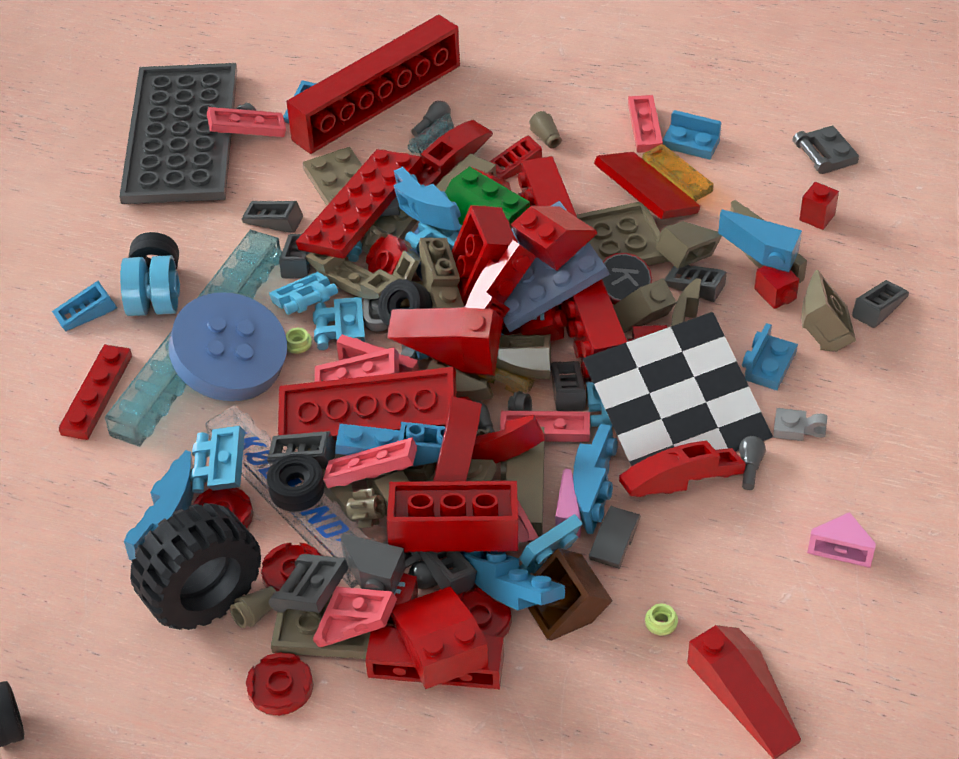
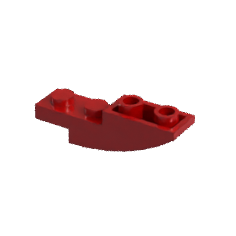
(450, 150)
(500, 279)
(674, 467)

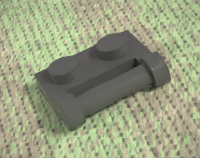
(831, 145)
(309, 583)

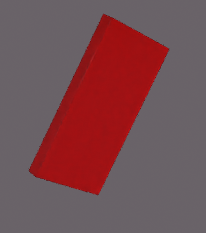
(647, 185)

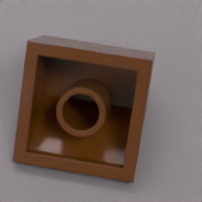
(583, 598)

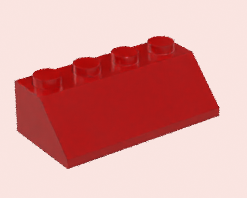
(453, 516)

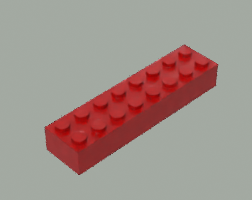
(373, 84)

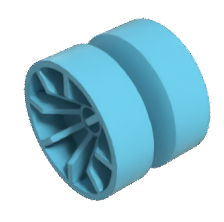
(158, 285)

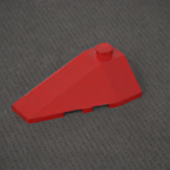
(452, 336)
(743, 683)

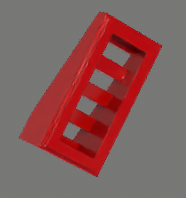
(524, 148)

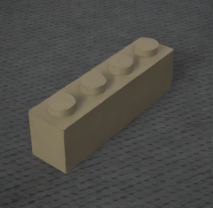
(529, 474)

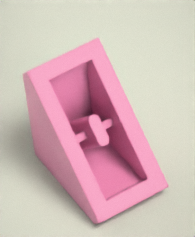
(843, 541)

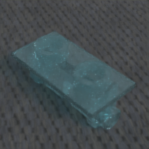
(430, 134)

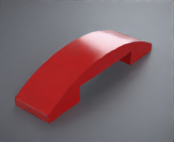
(515, 439)
(458, 440)

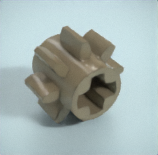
(366, 508)

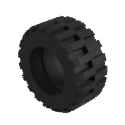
(195, 566)

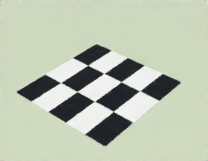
(676, 390)

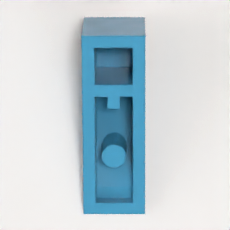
(762, 240)

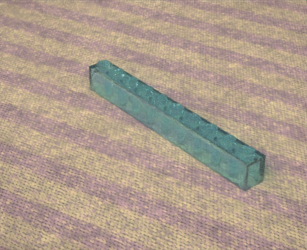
(157, 383)

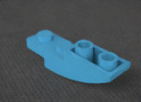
(425, 203)
(356, 438)
(591, 476)
(168, 496)
(514, 587)

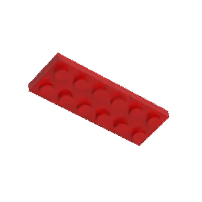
(357, 205)
(367, 401)

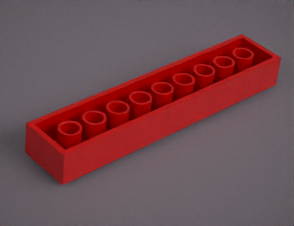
(590, 312)

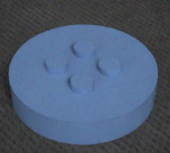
(227, 346)

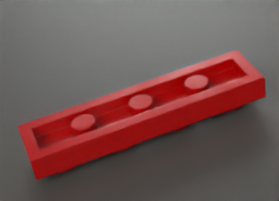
(95, 392)

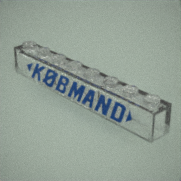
(319, 525)

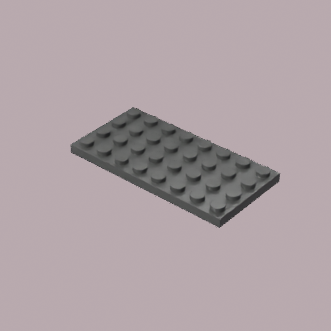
(169, 139)

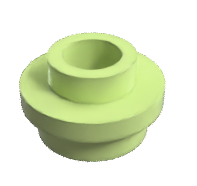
(298, 340)
(661, 612)

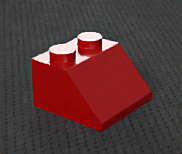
(552, 234)

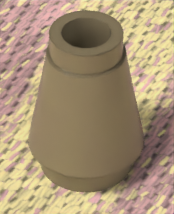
(544, 127)
(251, 607)

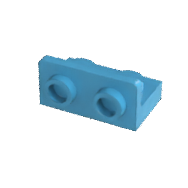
(693, 134)
(768, 359)

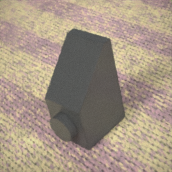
(373, 563)

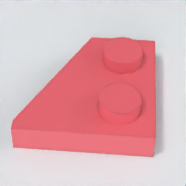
(353, 614)

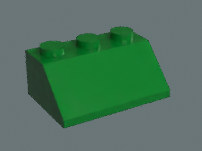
(477, 189)

